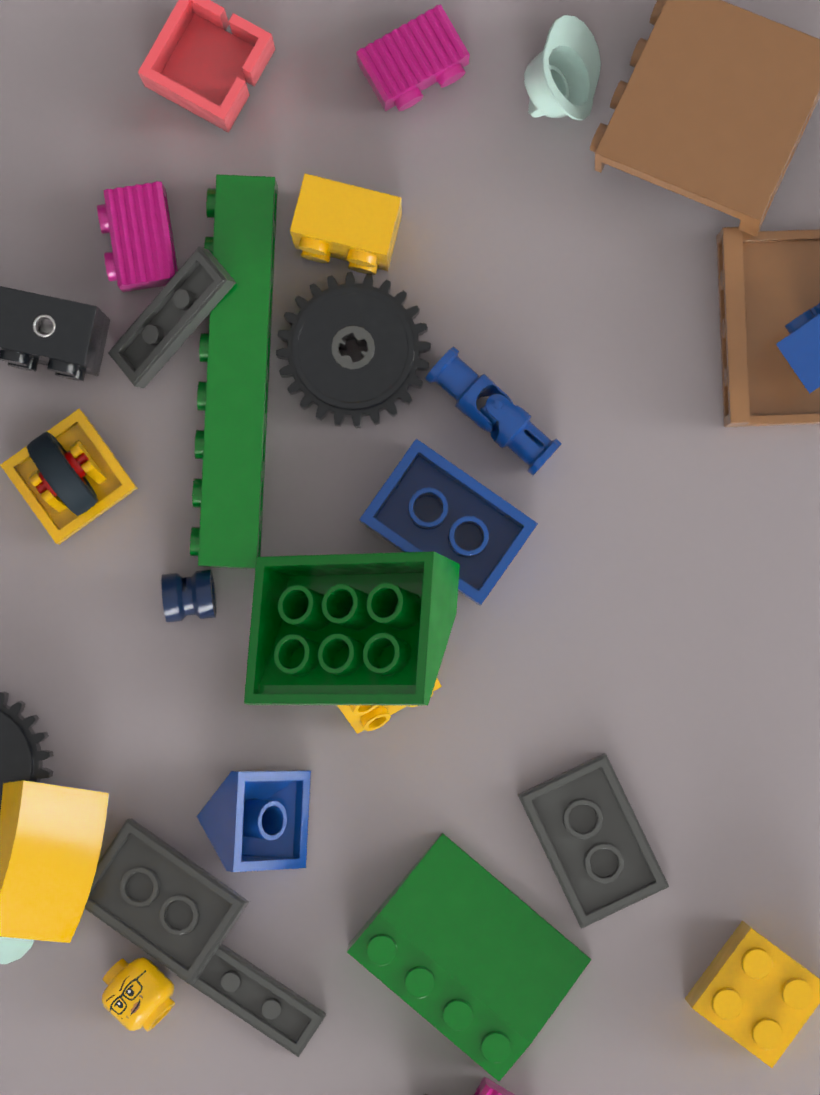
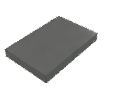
(593, 840)
(162, 901)

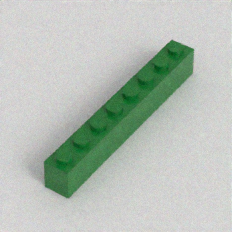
(236, 375)

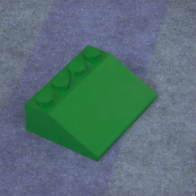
(349, 628)
(469, 956)

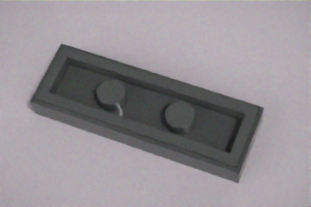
(171, 317)
(259, 1000)

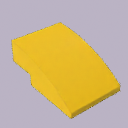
(47, 858)

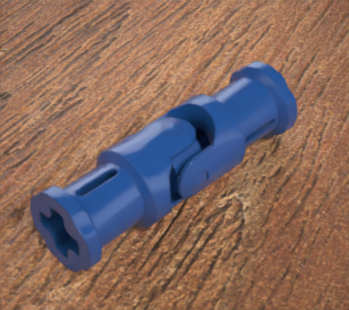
(505, 421)

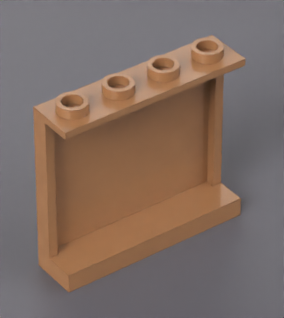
(713, 106)
(761, 290)

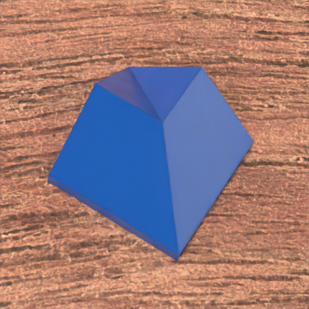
(259, 820)

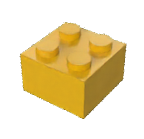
(346, 224)
(756, 994)

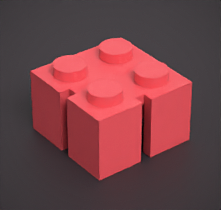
(204, 64)

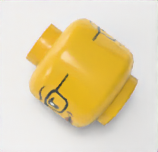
(137, 993)

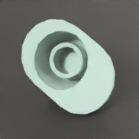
(565, 73)

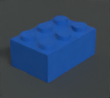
(446, 511)

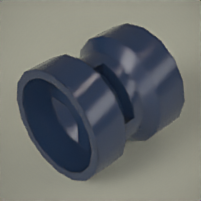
(188, 596)

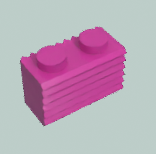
(414, 59)
(140, 236)

